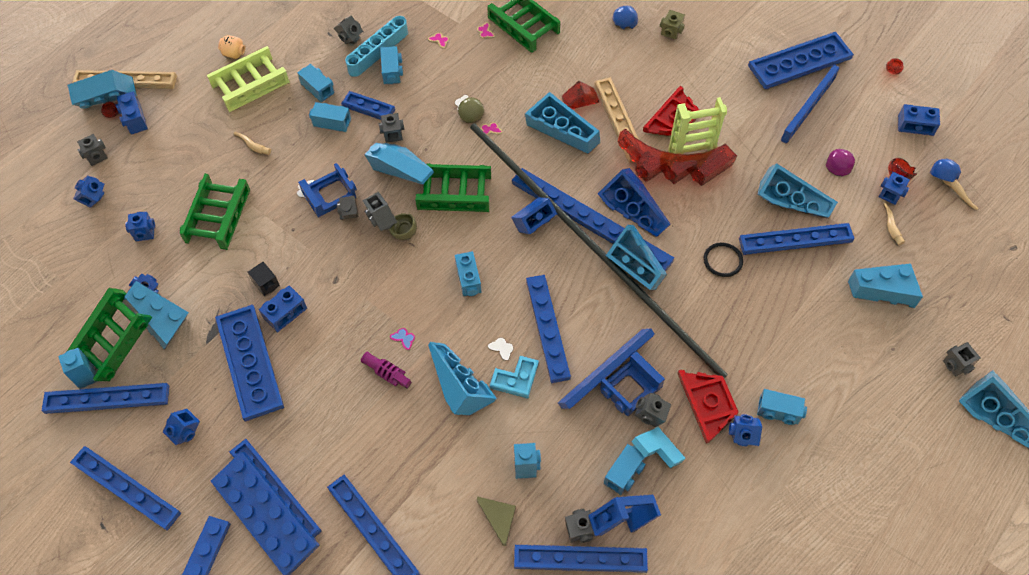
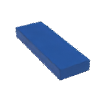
(367, 105)

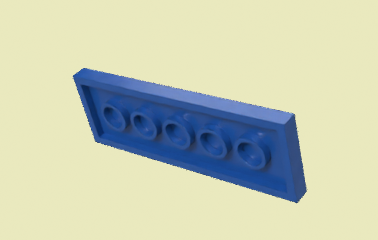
(800, 60)
(249, 363)
(265, 514)

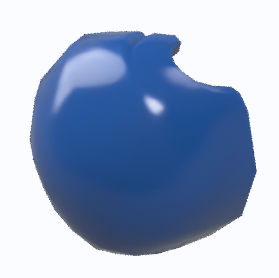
(625, 17)
(946, 170)

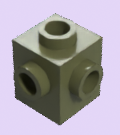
(672, 24)

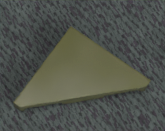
(499, 516)

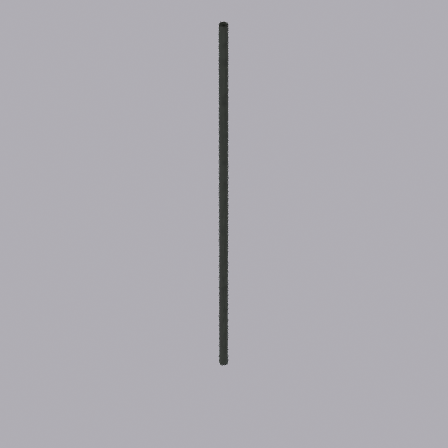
(600, 253)

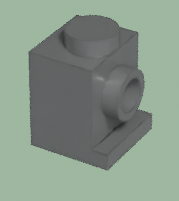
(347, 207)

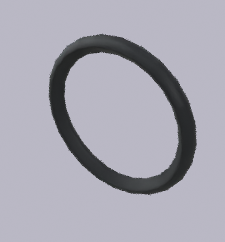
(726, 245)

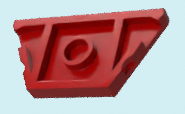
(663, 119)
(709, 401)

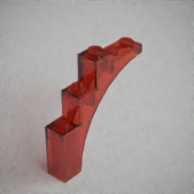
(675, 167)

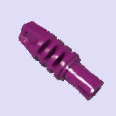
(386, 370)

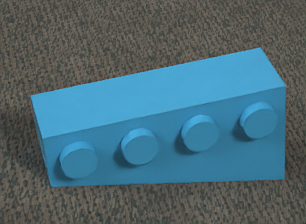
(562, 123)

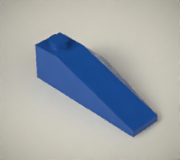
(631, 199)

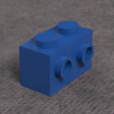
(131, 113)
(918, 119)
(534, 215)
(283, 308)

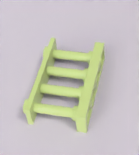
(253, 90)
(682, 127)

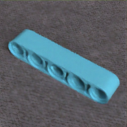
(370, 52)

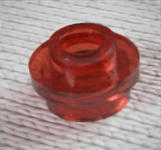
(895, 66)
(109, 110)

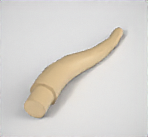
(261, 149)
(956, 186)
(892, 228)

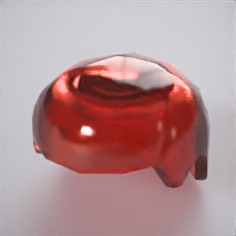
(901, 167)

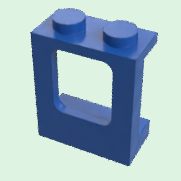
(314, 198)
(641, 373)
(613, 513)

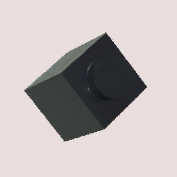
(263, 278)

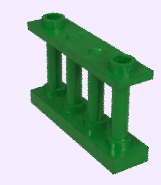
(520, 32)
(459, 202)
(228, 221)
(95, 325)

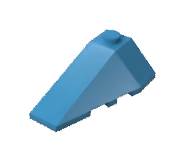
(398, 162)
(789, 191)
(460, 388)
(998, 406)

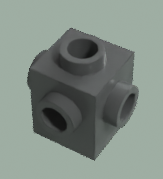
(348, 30)
(391, 127)
(92, 149)
(961, 359)
(652, 409)
(577, 532)

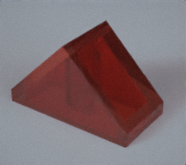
(580, 96)

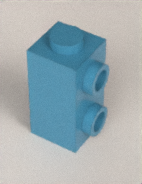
(390, 65)
(316, 82)
(330, 116)
(468, 274)
(77, 368)
(781, 407)
(526, 460)
(624, 469)

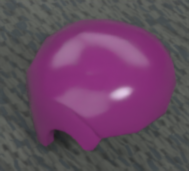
(840, 162)

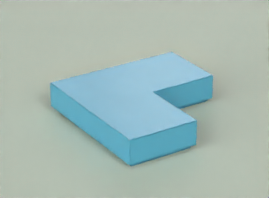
(518, 382)
(657, 441)

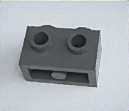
(379, 212)

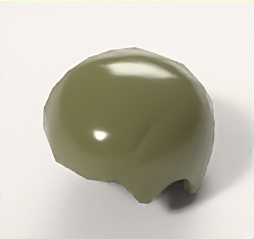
(471, 110)
(405, 226)

